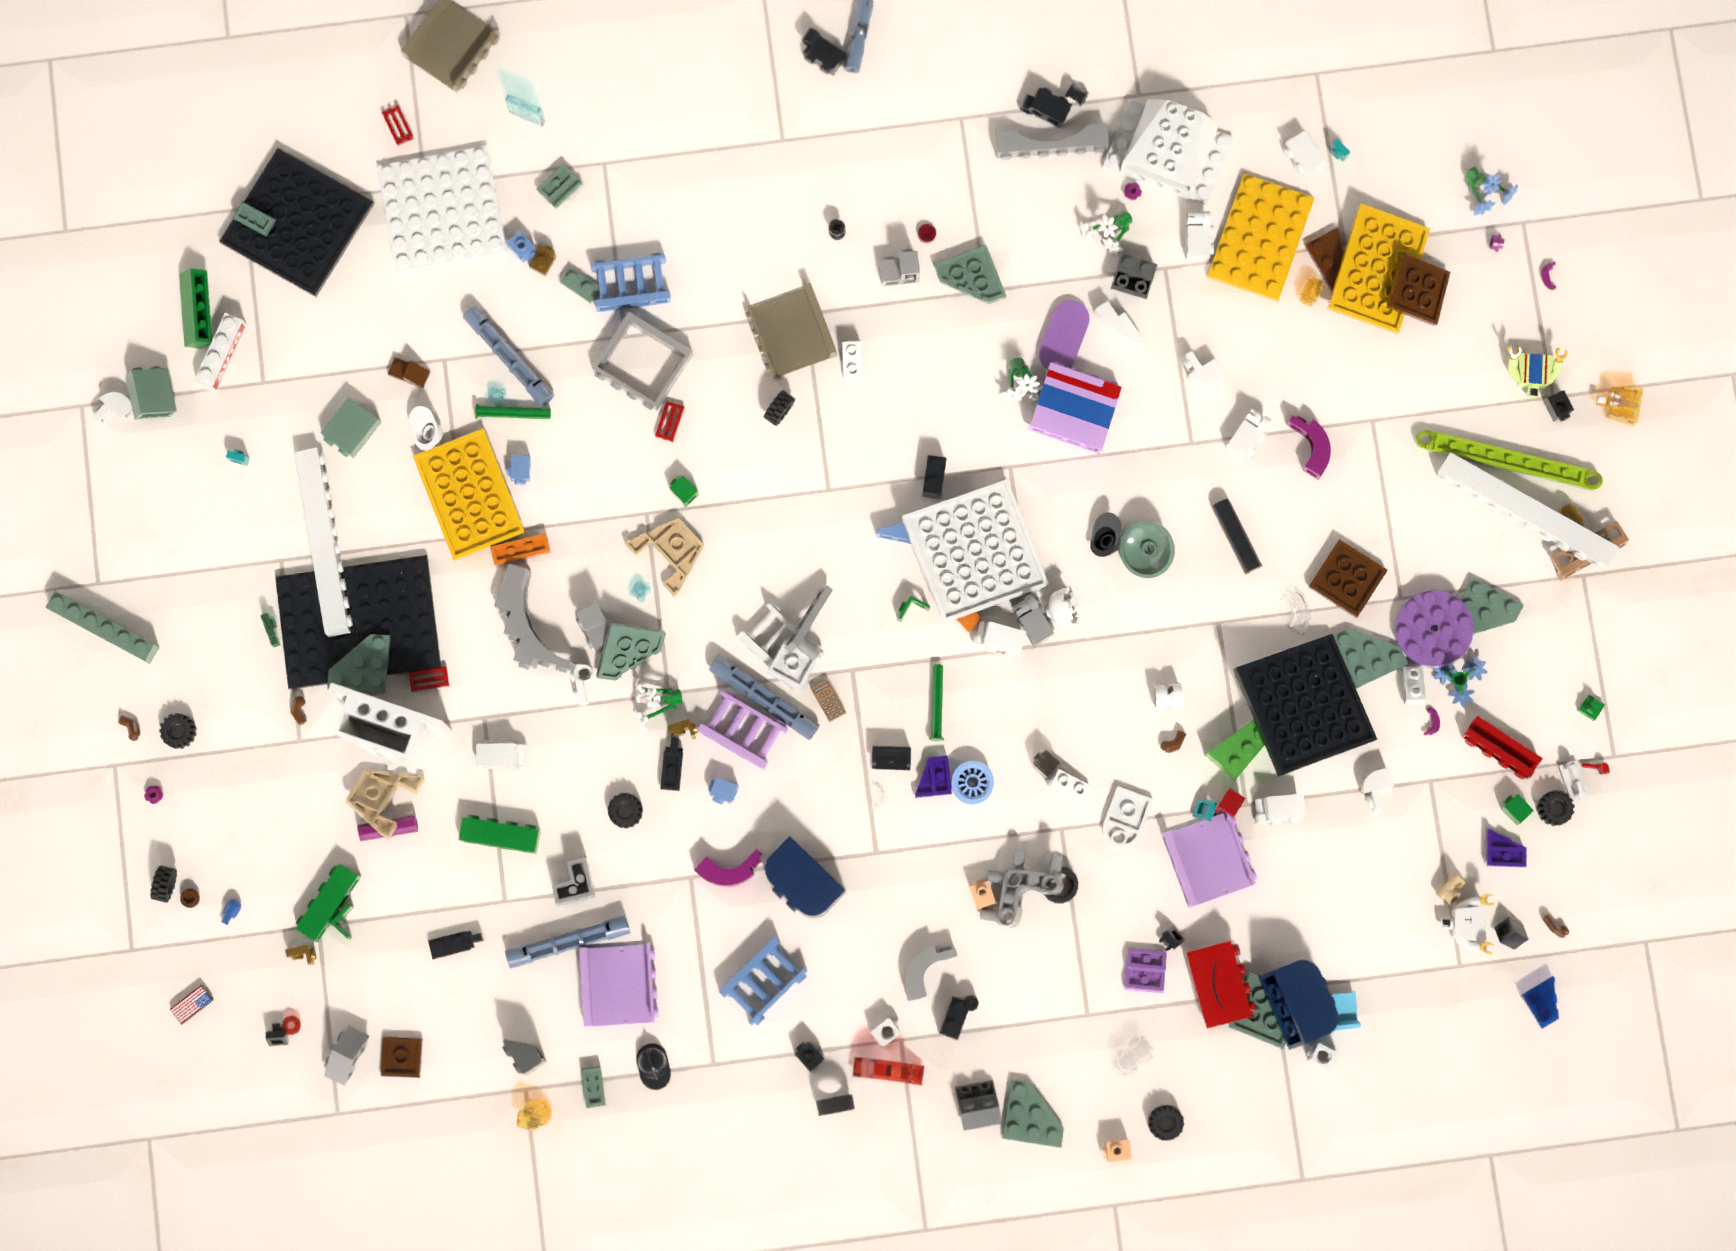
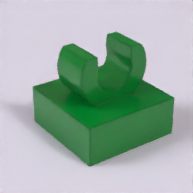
(1591, 707)

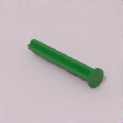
(512, 412)
(937, 698)

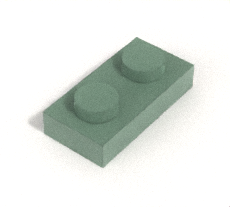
(580, 285)

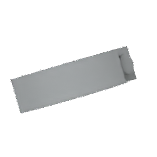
(915, 974)

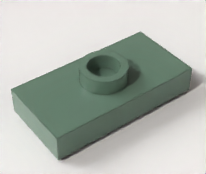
(254, 219)
(593, 1087)

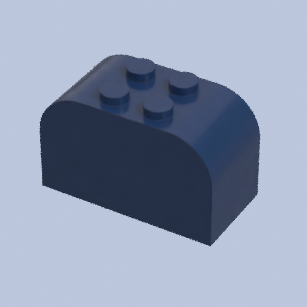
(802, 881)
(1300, 1002)

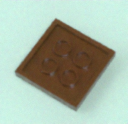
(1418, 289)
(1347, 578)

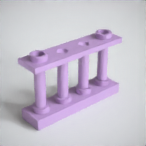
(743, 748)

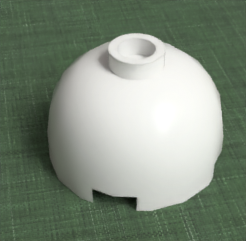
(1062, 608)

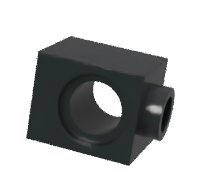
(1559, 398)
(812, 1064)

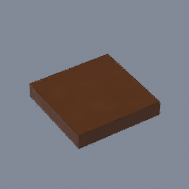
(401, 1057)

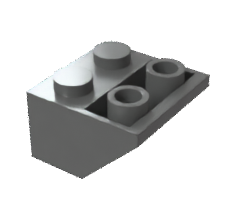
(1134, 276)
(525, 1056)
(978, 1105)

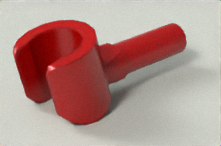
(1603, 767)

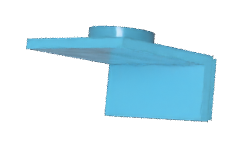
(1347, 1010)

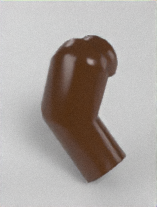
(295, 710)
(132, 727)
(1173, 745)
(1560, 932)

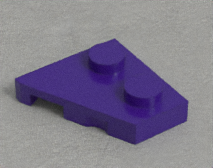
(935, 778)
(1503, 851)

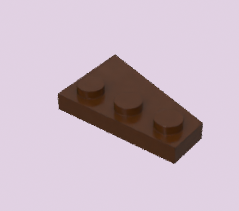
(1327, 255)

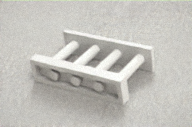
(762, 652)

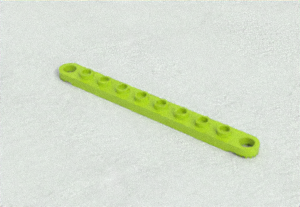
(1509, 460)

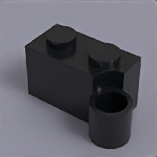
(822, 52)
(1047, 106)
(956, 1017)

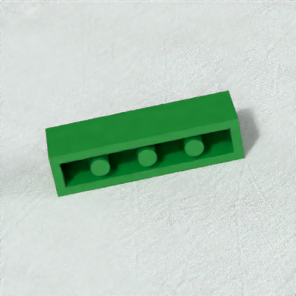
(195, 308)
(499, 835)
(330, 899)

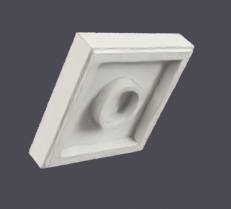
(791, 667)

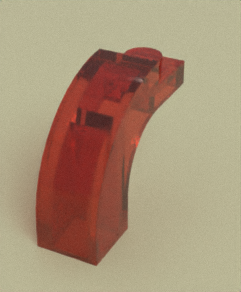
(888, 1070)

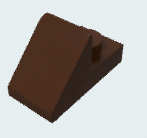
(409, 372)

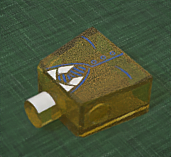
(1622, 404)

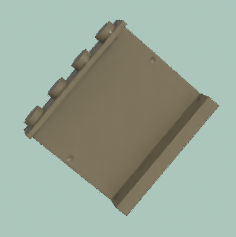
(450, 44)
(791, 332)

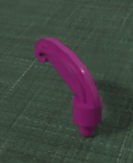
(1546, 276)
(1435, 721)

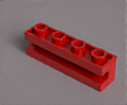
(1502, 748)

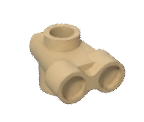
(1448, 890)

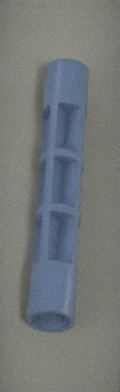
(482, 326)
(764, 697)
(580, 938)

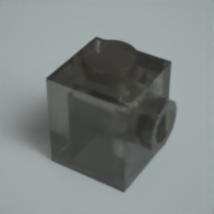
(1045, 763)

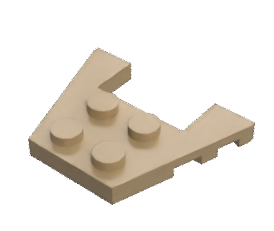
(676, 545)
(374, 792)

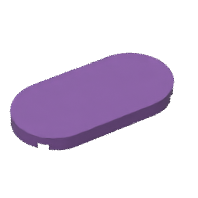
(1064, 334)

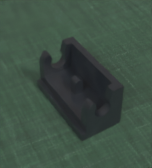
(891, 758)

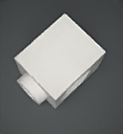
(877, 1034)
(1332, 1056)

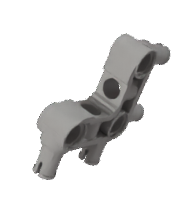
(1012, 893)

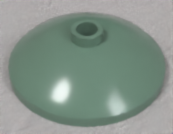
(1136, 552)

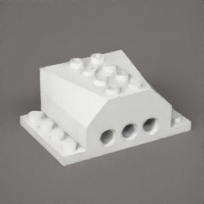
(1169, 149)
(383, 726)

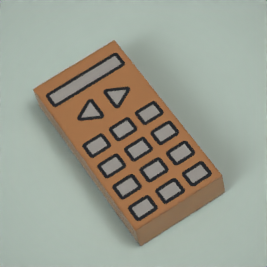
(828, 701)

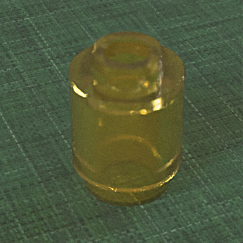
(1311, 291)

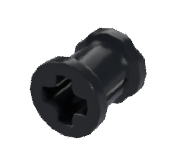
(1077, 94)
(833, 233)

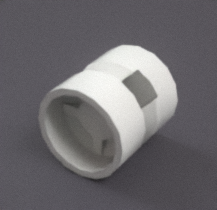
(1168, 696)

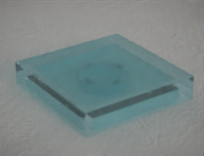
(525, 110)

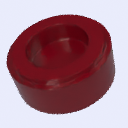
(926, 233)

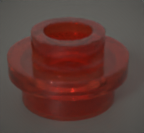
(297, 1025)

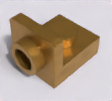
(543, 260)
(679, 728)
(298, 953)

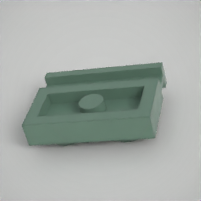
(559, 186)

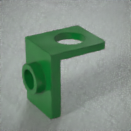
(905, 606)
(339, 916)

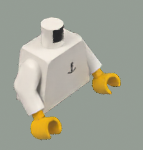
(1469, 924)

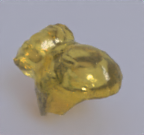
(534, 1114)

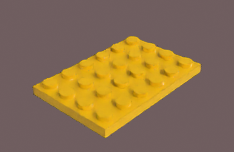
(1260, 237)
(1370, 266)
(468, 494)

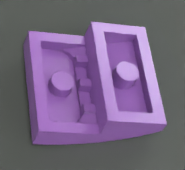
(1145, 970)

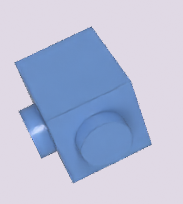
(521, 247)
(520, 469)
(722, 791)

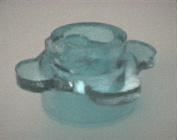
(496, 401)
(637, 586)

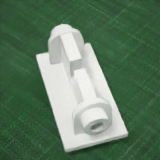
(1574, 781)

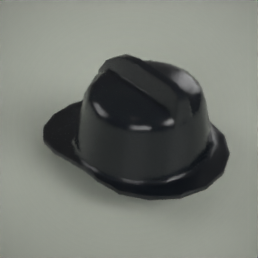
(1106, 535)
(653, 1066)

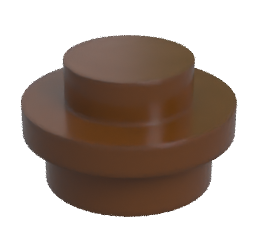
(189, 898)

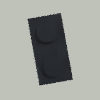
(934, 477)

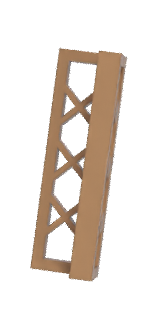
(1577, 565)

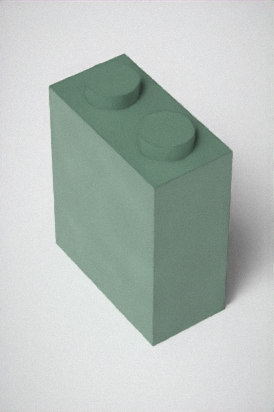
(150, 393)
(350, 428)

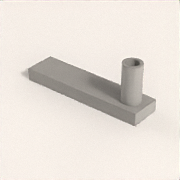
(796, 639)

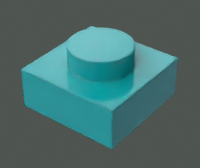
(1339, 150)
(237, 457)
(1204, 809)

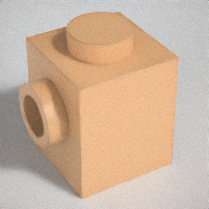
(982, 894)
(1117, 1151)

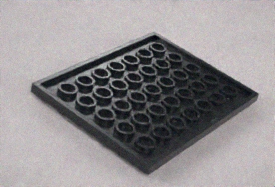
(383, 600)

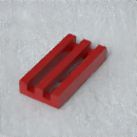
(391, 111)
(665, 437)
(445, 677)

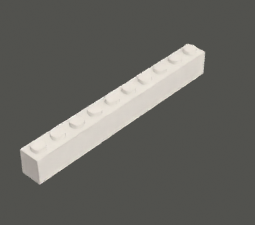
(1527, 511)
(322, 542)

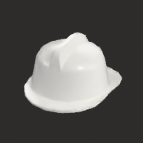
(424, 428)

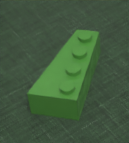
(1237, 751)

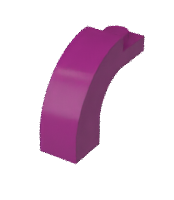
(1319, 445)
(728, 877)

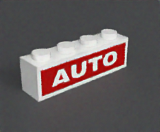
(220, 352)

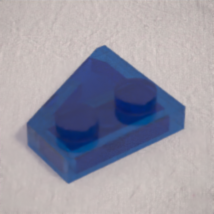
(1542, 1002)

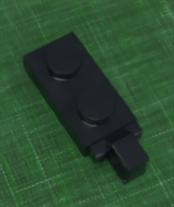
(672, 766)
(453, 944)

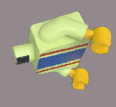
(1534, 370)

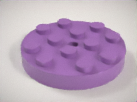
(1438, 647)

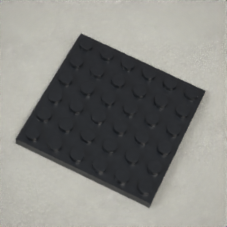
(312, 224)
(1305, 704)

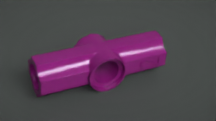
(404, 826)

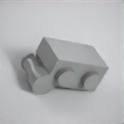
(1033, 621)

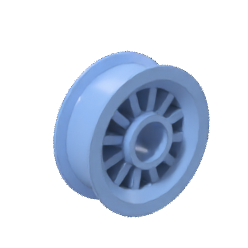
(960, 771)

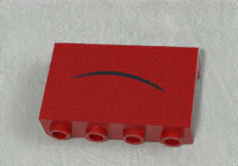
(1221, 984)

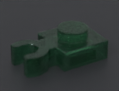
(270, 624)

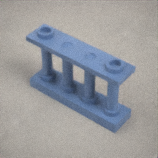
(623, 300)
(745, 977)

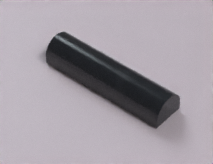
(1236, 536)

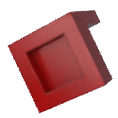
(1230, 803)

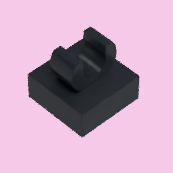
(1173, 937)
(277, 1036)

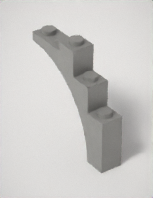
(513, 603)

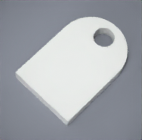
(1126, 816)

